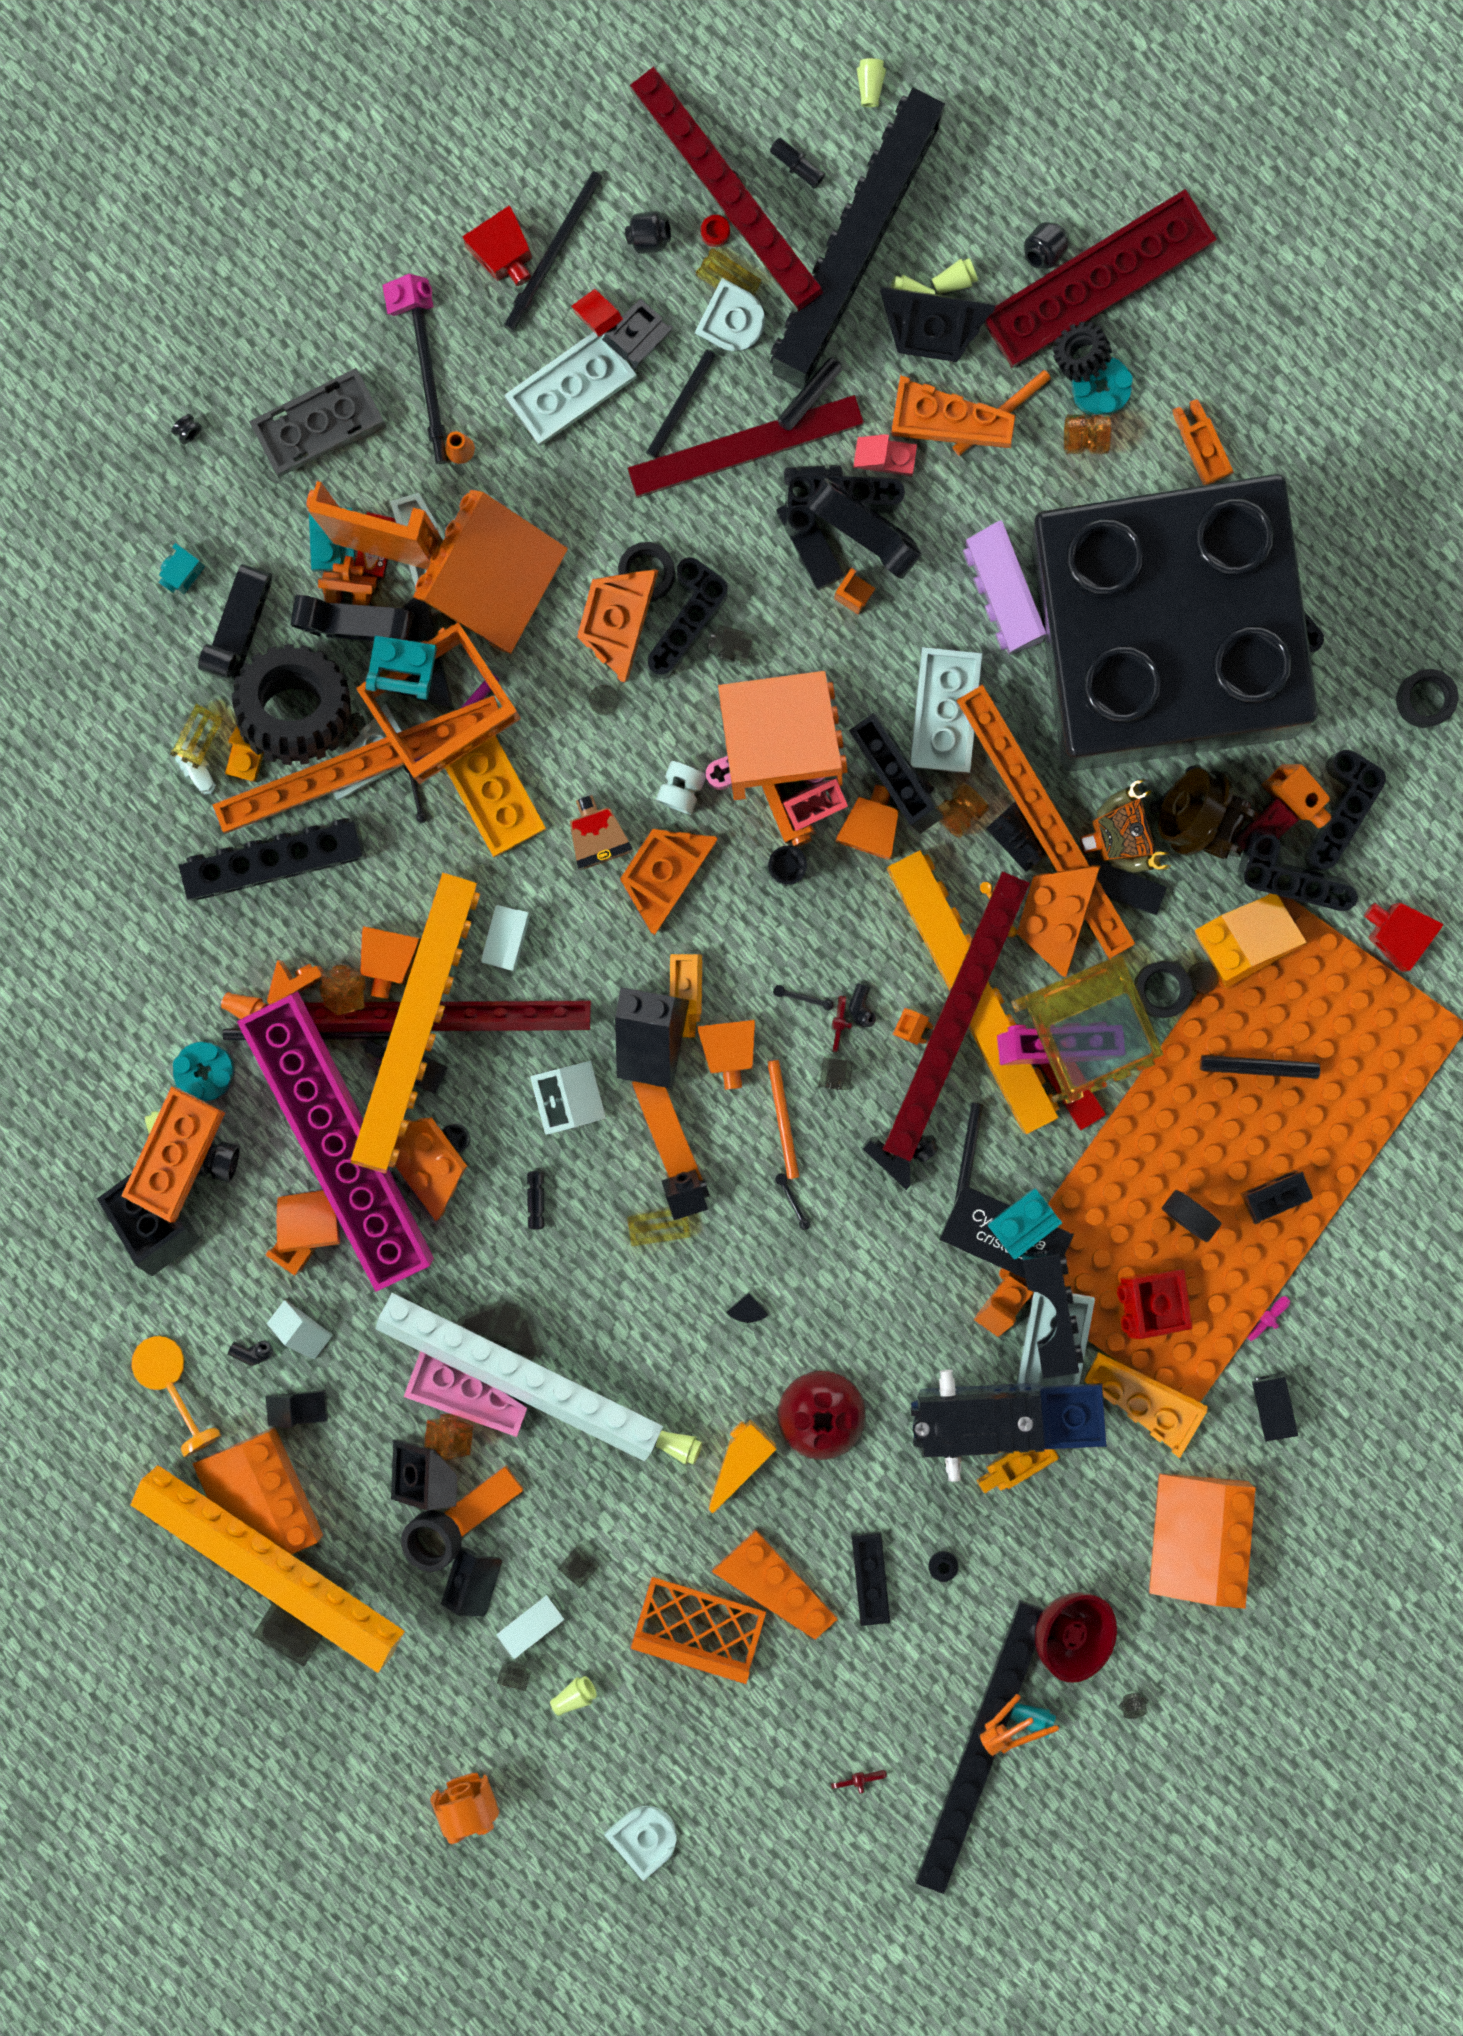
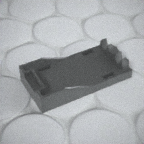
(318, 423)

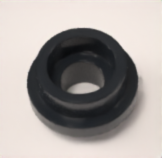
(926, 1148)
(938, 1558)

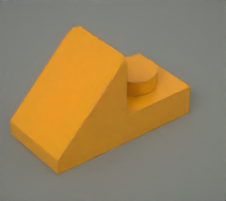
(242, 760)

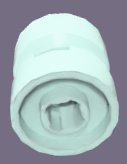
(676, 797)

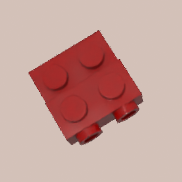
(1154, 1304)

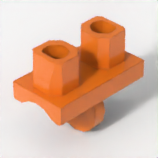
(350, 579)

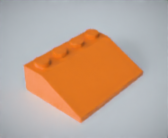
(262, 1490)
(1202, 1539)

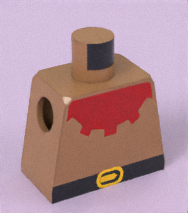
(597, 835)

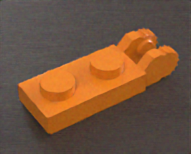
(1203, 444)

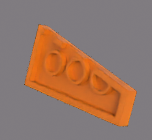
(938, 416)
(769, 1580)

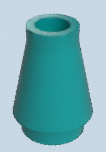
(1041, 1717)

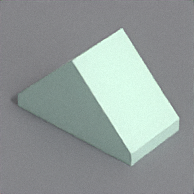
(298, 1330)

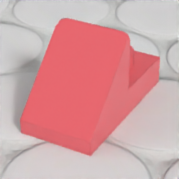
(885, 456)

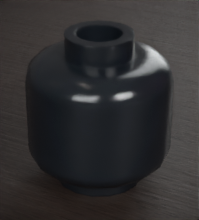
(648, 232)
(1045, 245)

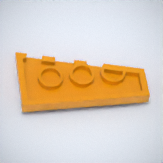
(1157, 1407)

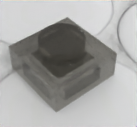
(578, 1566)
(514, 1676)

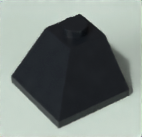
(421, 1477)

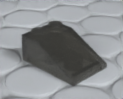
(288, 1633)

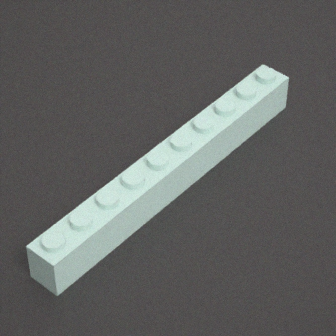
(518, 1377)

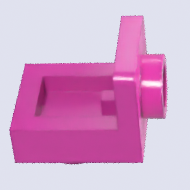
(407, 293)

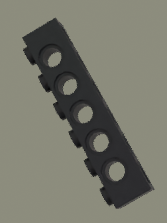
(199, 886)

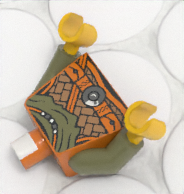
(1124, 833)

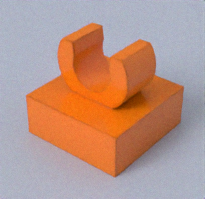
(911, 1026)

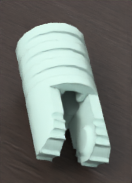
(200, 776)

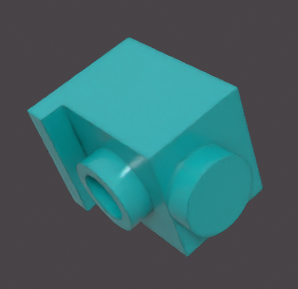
(180, 570)

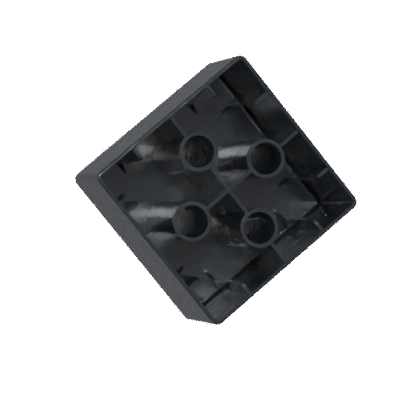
(1174, 623)

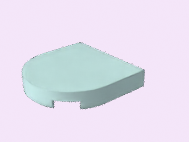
(732, 318)
(644, 1839)

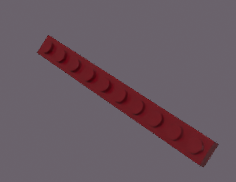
(726, 189)
(462, 1016)
(956, 1016)

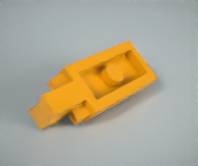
(687, 984)
(1014, 1468)

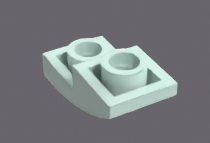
(530, 1627)

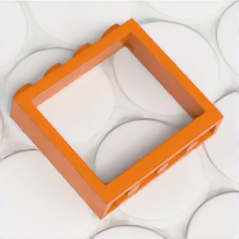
(462, 743)

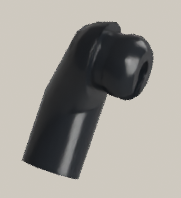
(859, 1008)
(253, 1355)

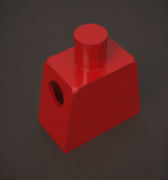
(500, 247)
(1401, 933)

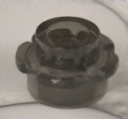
(1133, 1706)

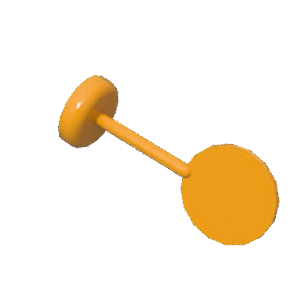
(158, 1366)

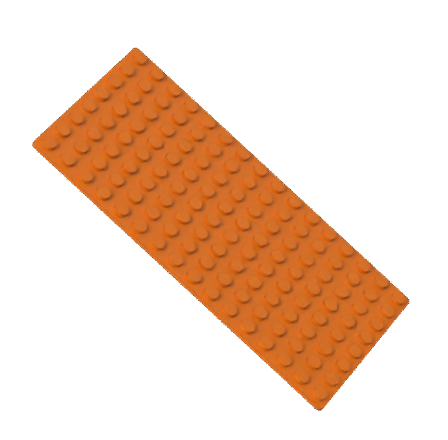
(1237, 1131)

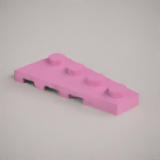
(463, 1396)

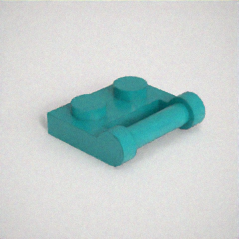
(401, 657)

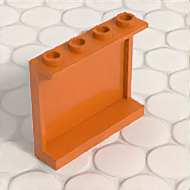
(374, 535)
(490, 570)
(781, 731)

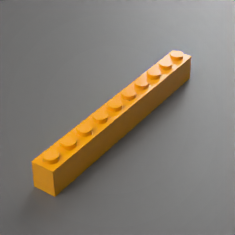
(948, 945)
(414, 1023)
(267, 1568)

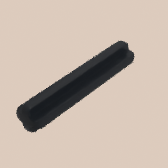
(809, 394)

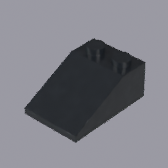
(649, 1036)
(146, 1236)

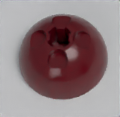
(809, 1404)
(1075, 1636)

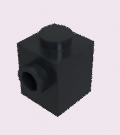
(685, 1194)

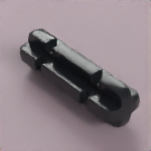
(791, 472)
(535, 1200)

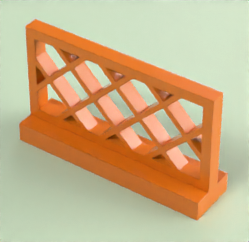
(692, 1656)

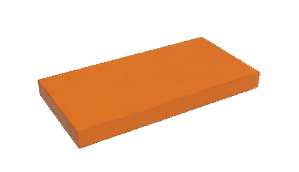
(173, 1154)

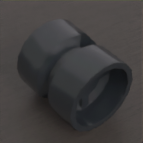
(787, 865)
(221, 1161)

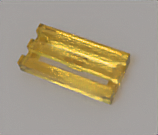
(722, 259)
(187, 754)
(660, 1238)

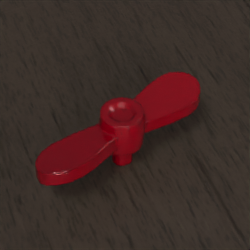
(839, 1022)
(860, 1780)

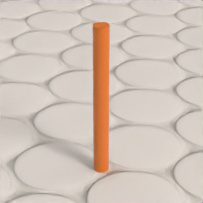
(1014, 402)
(783, 1119)

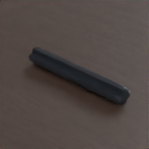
(1259, 1066)

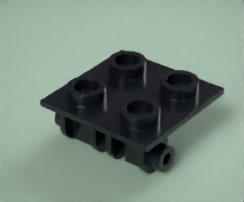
(1017, 837)

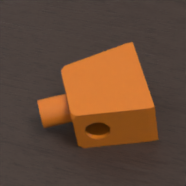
(1299, 793)
(871, 825)
(386, 958)
(729, 1049)

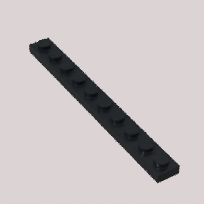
(975, 1759)

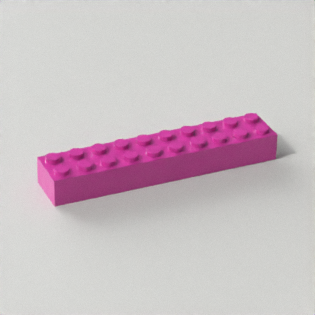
(327, 1131)

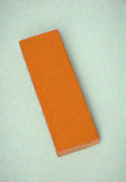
(484, 1500)

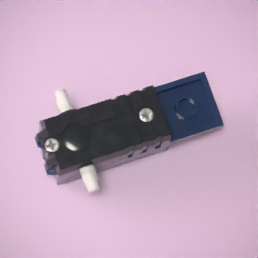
(1005, 1419)

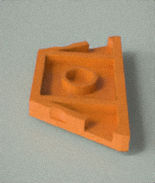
(616, 618)
(663, 872)
(1057, 913)
(429, 1164)

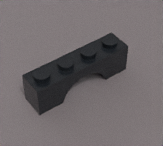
(1057, 1349)

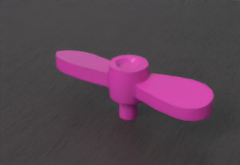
(1269, 1317)

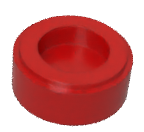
(715, 230)

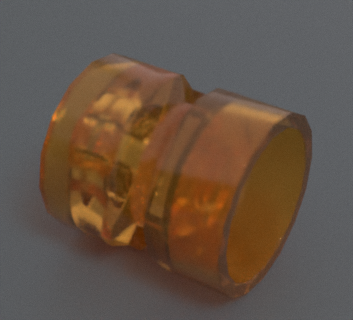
(1087, 434)
(962, 809)

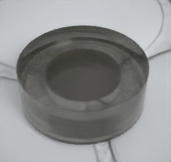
(604, 700)
(1203, 977)

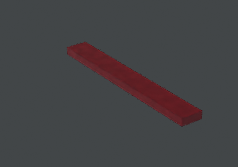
(744, 447)

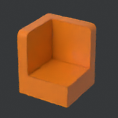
(854, 592)
(291, 1261)

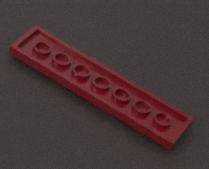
(1099, 278)

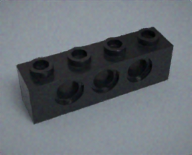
(896, 773)

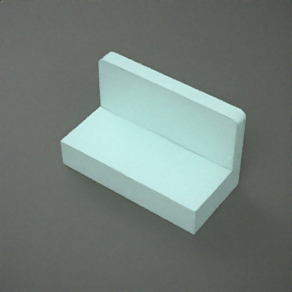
(505, 937)

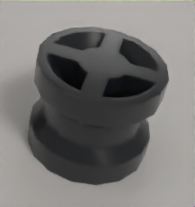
(461, 1133)

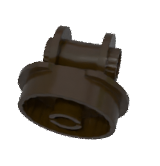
(1204, 814)

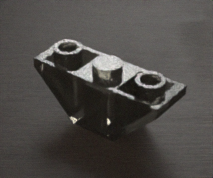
(505, 1326)

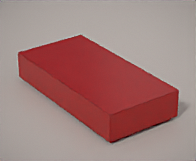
(597, 312)

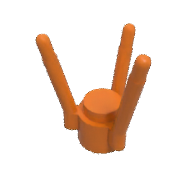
(999, 1738)

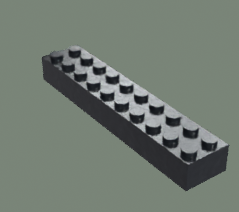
(858, 236)

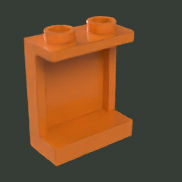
(784, 824)

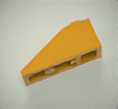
(743, 1456)

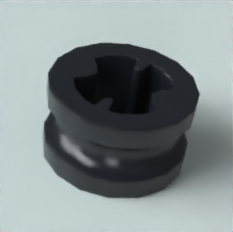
(186, 428)

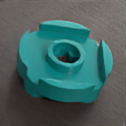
(1109, 402)
(208, 1054)

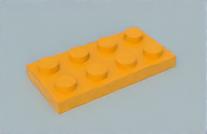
(495, 797)

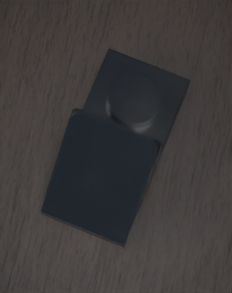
(896, 1166)
(296, 1408)

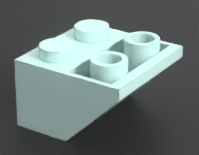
(568, 1097)

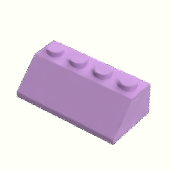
(1004, 589)

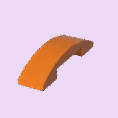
(665, 1129)

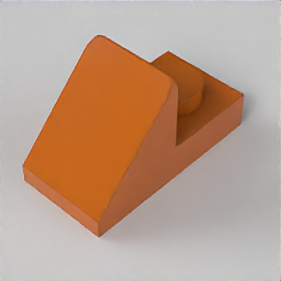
(284, 984)
(1003, 1305)

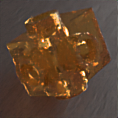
(342, 989)
(449, 1436)

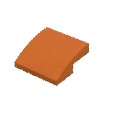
(306, 1222)

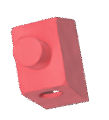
(813, 804)

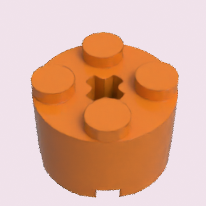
(465, 1807)

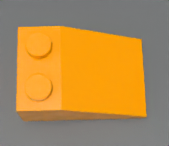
(1249, 938)

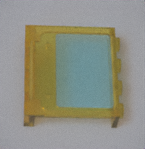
(1092, 1028)

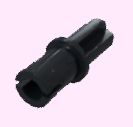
(797, 162)

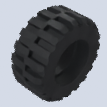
(283, 671)

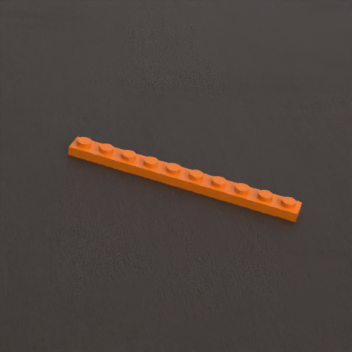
(346, 768)
(1041, 813)

